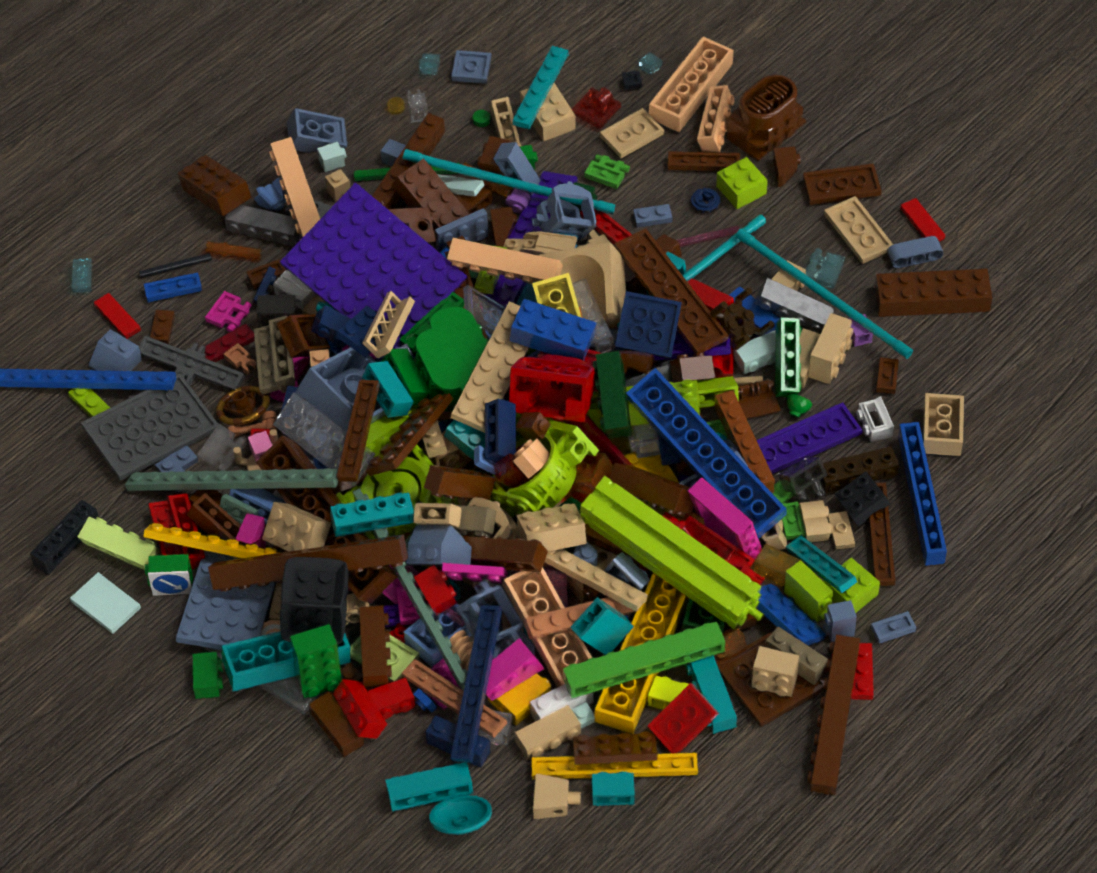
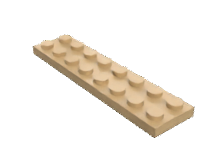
(492, 373)

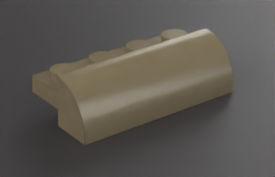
(273, 359)

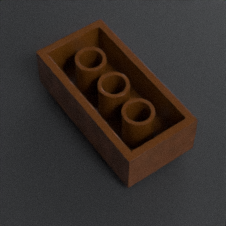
(214, 185)
(424, 188)
(653, 488)

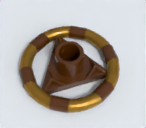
(242, 405)

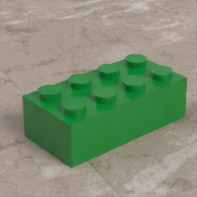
(316, 661)

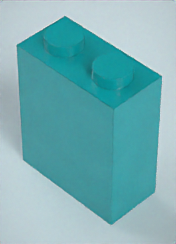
(602, 626)

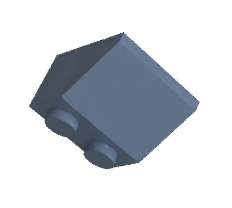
(115, 353)
(625, 570)

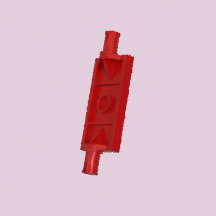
(718, 545)

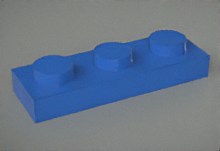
(172, 287)

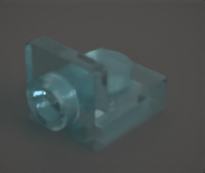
(429, 64)

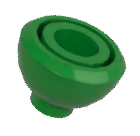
(798, 405)

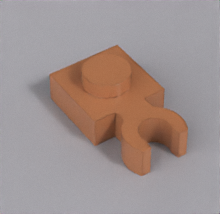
(240, 357)

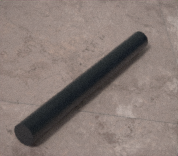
(175, 265)

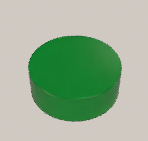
(481, 118)

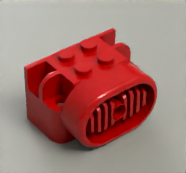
(537, 386)

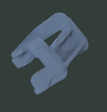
(558, 208)
(470, 611)

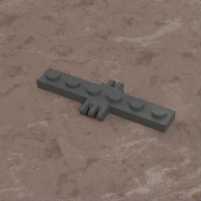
(191, 363)

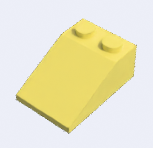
(557, 294)

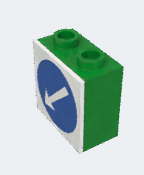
(169, 574)

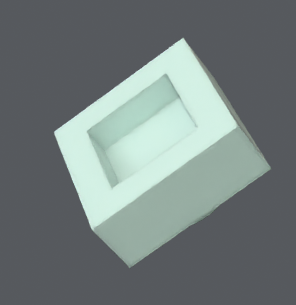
(584, 714)

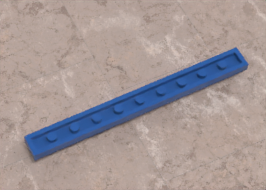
(87, 379)

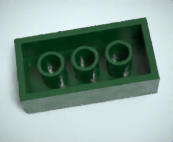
(613, 399)

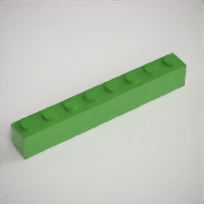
(643, 659)

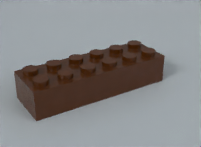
(933, 292)

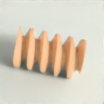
(463, 647)

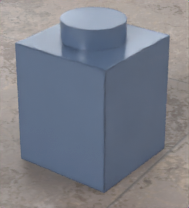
(391, 152)

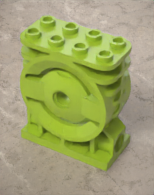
(566, 449)
(399, 481)

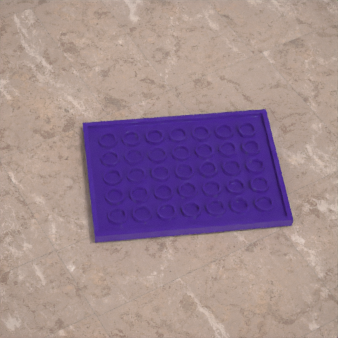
(364, 253)

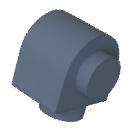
(586, 553)

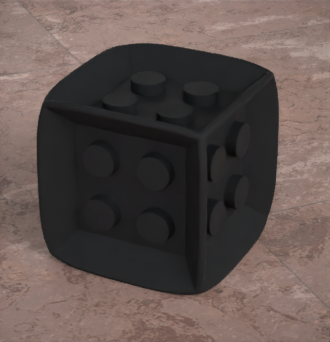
(313, 596)

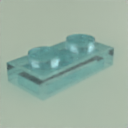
(82, 275)

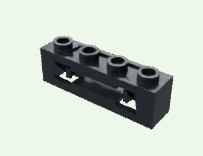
(62, 538)

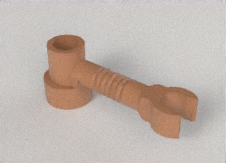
(268, 420)

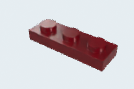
(217, 348)

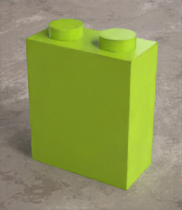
(808, 591)

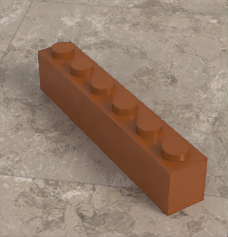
(742, 437)

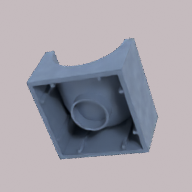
(334, 384)

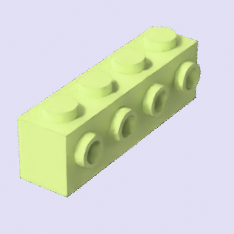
(117, 543)

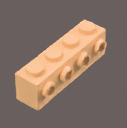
(715, 119)

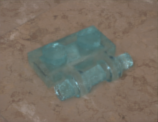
(830, 269)

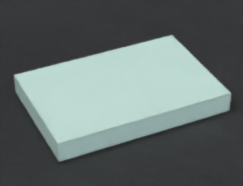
(105, 603)

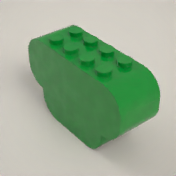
(449, 352)

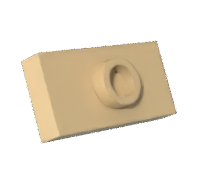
(842, 530)

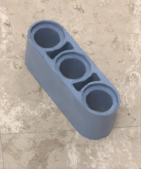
(915, 252)

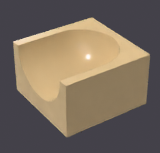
(604, 273)

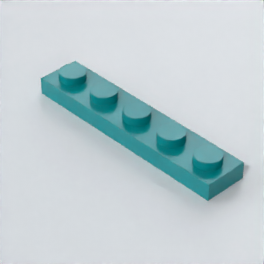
(821, 564)

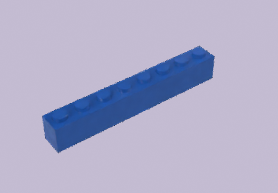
(922, 494)

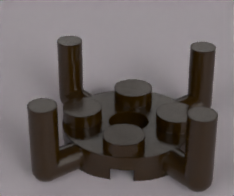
(733, 312)

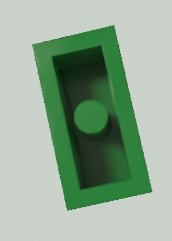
(206, 675)

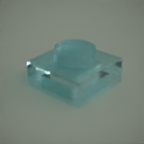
(650, 63)

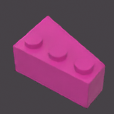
(511, 669)

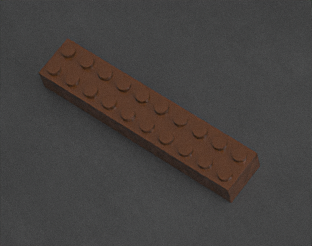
(287, 455)

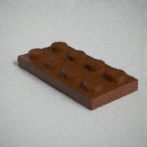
(841, 184)
(615, 748)

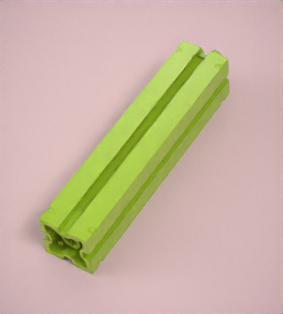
(671, 553)

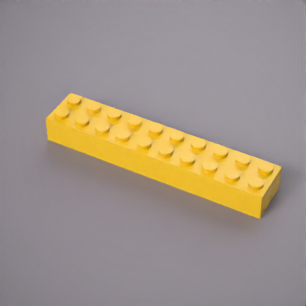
(659, 616)

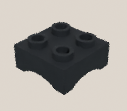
(862, 498)

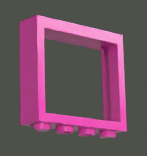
(724, 518)

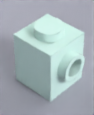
(331, 156)

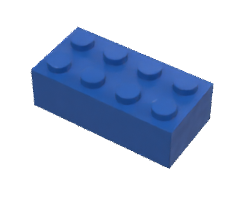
(552, 330)

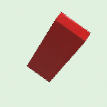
(921, 219)
(117, 316)

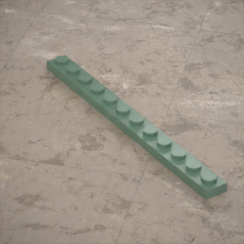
(233, 479)
(424, 611)

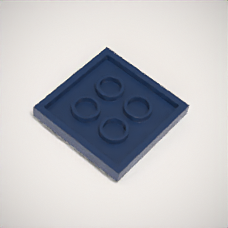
(648, 324)

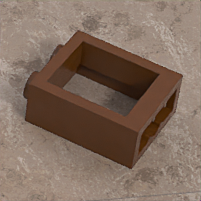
(295, 339)

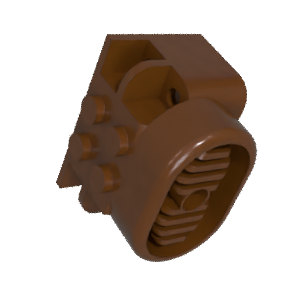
(765, 116)

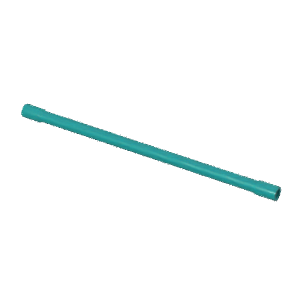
(415, 157)
(752, 226)
(897, 345)

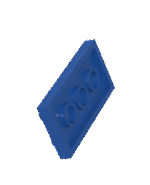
(787, 616)

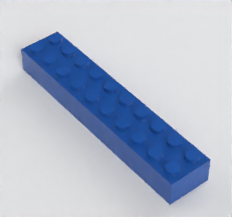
(704, 450)

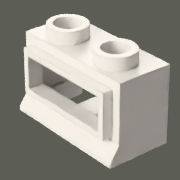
(879, 432)

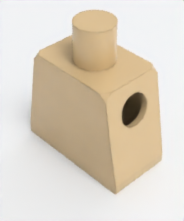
(553, 797)

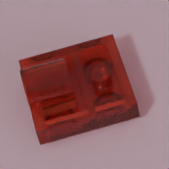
(596, 107)

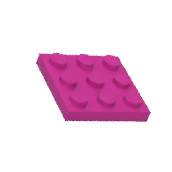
(475, 572)

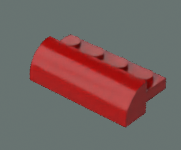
(174, 514)

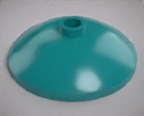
(460, 815)

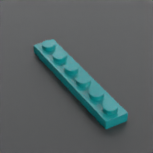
(540, 87)

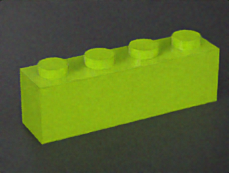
(711, 387)
(382, 430)

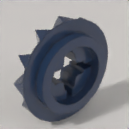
(709, 195)

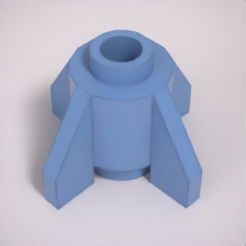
(271, 196)

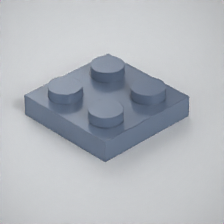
(471, 66)

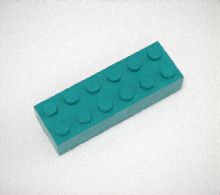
(265, 660)

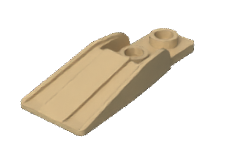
(541, 243)

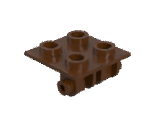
(758, 399)

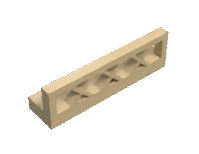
(390, 328)

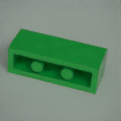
(408, 374)

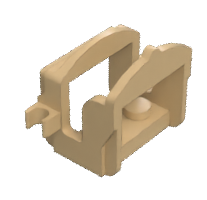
(502, 518)

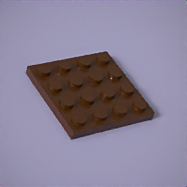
(762, 705)

